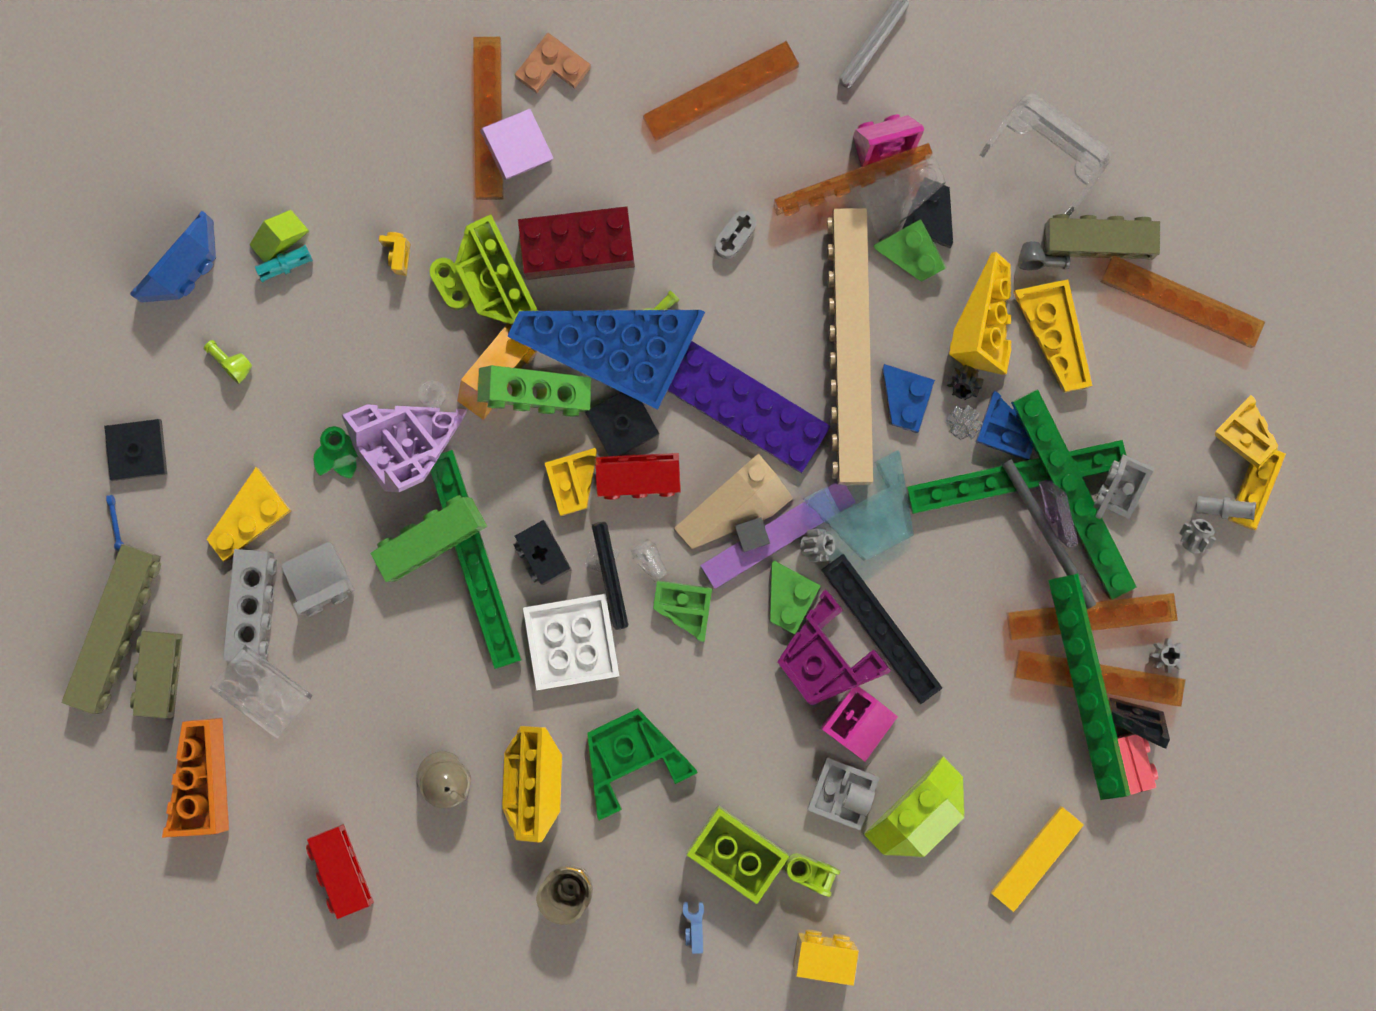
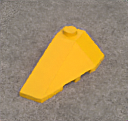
(982, 328)

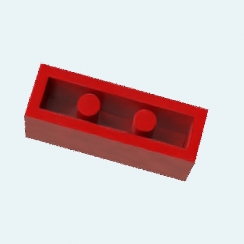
(638, 475)
(339, 871)

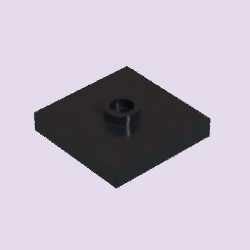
(622, 424)
(135, 449)

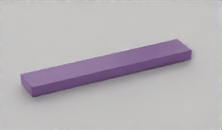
(780, 533)

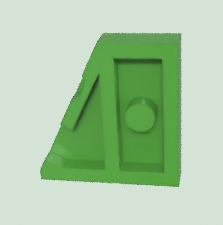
(913, 251)
(790, 597)
(684, 605)

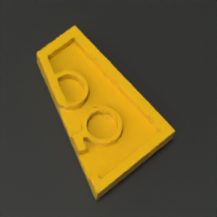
(248, 516)

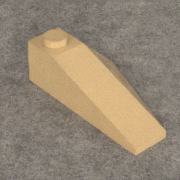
(746, 496)

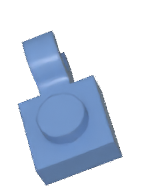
(694, 935)

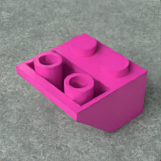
(859, 722)

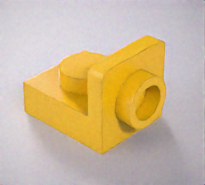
(399, 256)

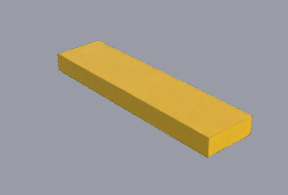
(1037, 858)

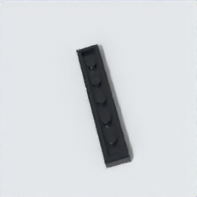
(881, 629)

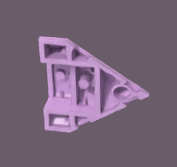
(400, 442)

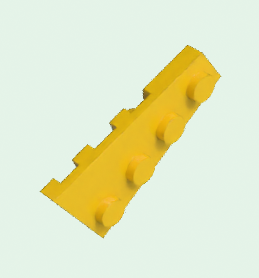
(1056, 328)

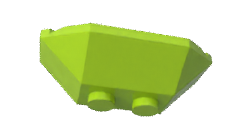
(491, 273)
(921, 814)

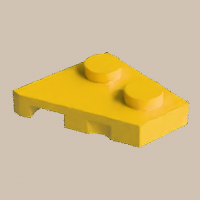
(1248, 434)
(572, 480)

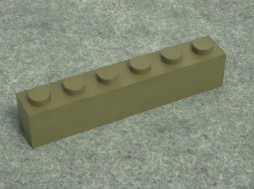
(111, 629)

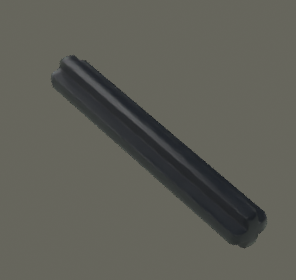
(610, 575)

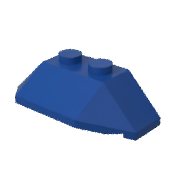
(181, 264)

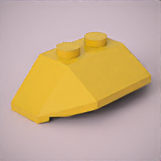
(532, 783)

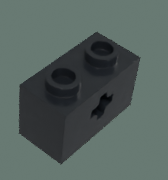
(541, 536)

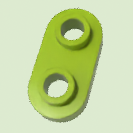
(449, 285)

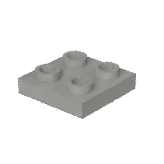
(843, 793)

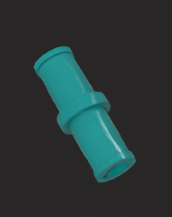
(283, 263)

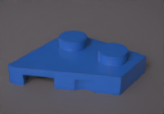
(907, 397)
(1003, 429)

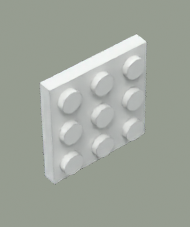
(571, 642)

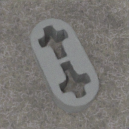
(730, 230)

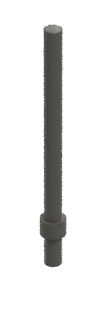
(1046, 529)

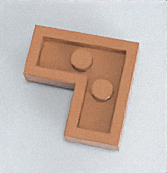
(549, 58)

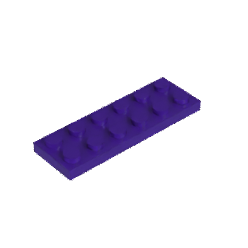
(747, 407)

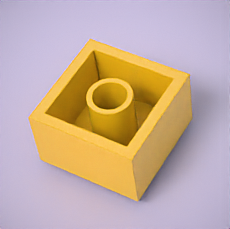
(825, 957)

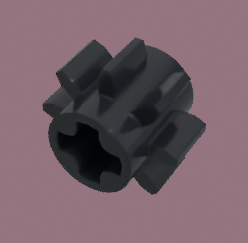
(965, 382)

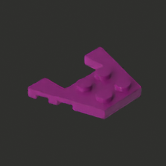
(816, 663)

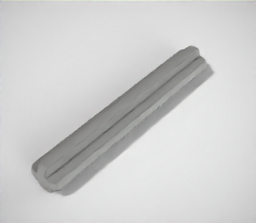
(873, 42)

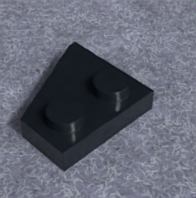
(936, 217)
(1141, 721)

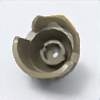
(441, 771)
(561, 902)

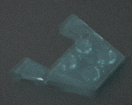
(876, 521)

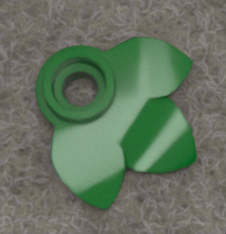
(339, 457)

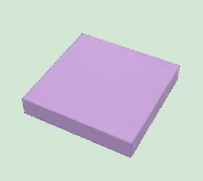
(516, 144)

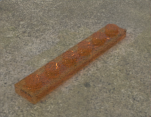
(721, 91)
(487, 110)
(842, 184)
(1183, 301)
(1101, 616)
(1117, 680)

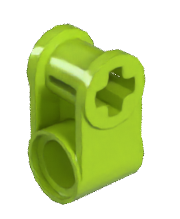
(816, 876)

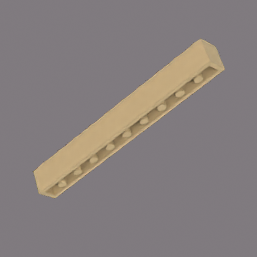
(851, 347)

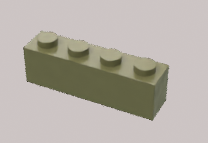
(1102, 237)

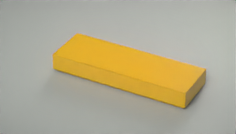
(1257, 488)

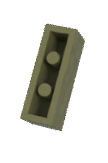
(156, 674)

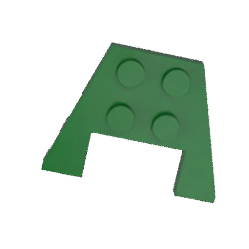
(625, 747)

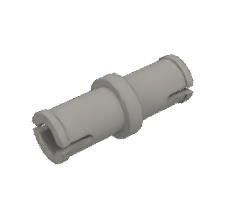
(1226, 507)

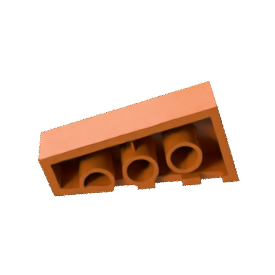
(199, 782)

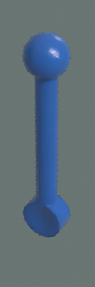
(111, 503)

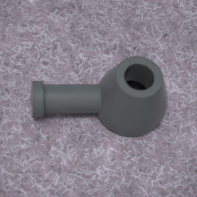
(1033, 258)

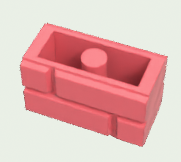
(1139, 772)

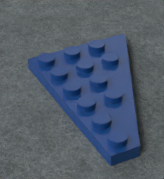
(620, 348)

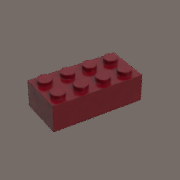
(576, 243)

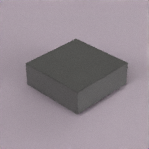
(752, 534)

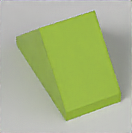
(277, 235)

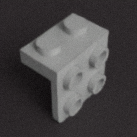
(1125, 486)
(317, 579)

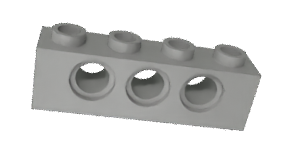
(240, 593)

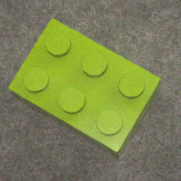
(737, 854)

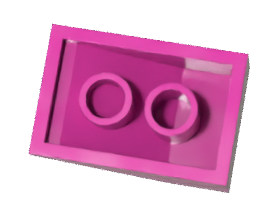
(886, 138)

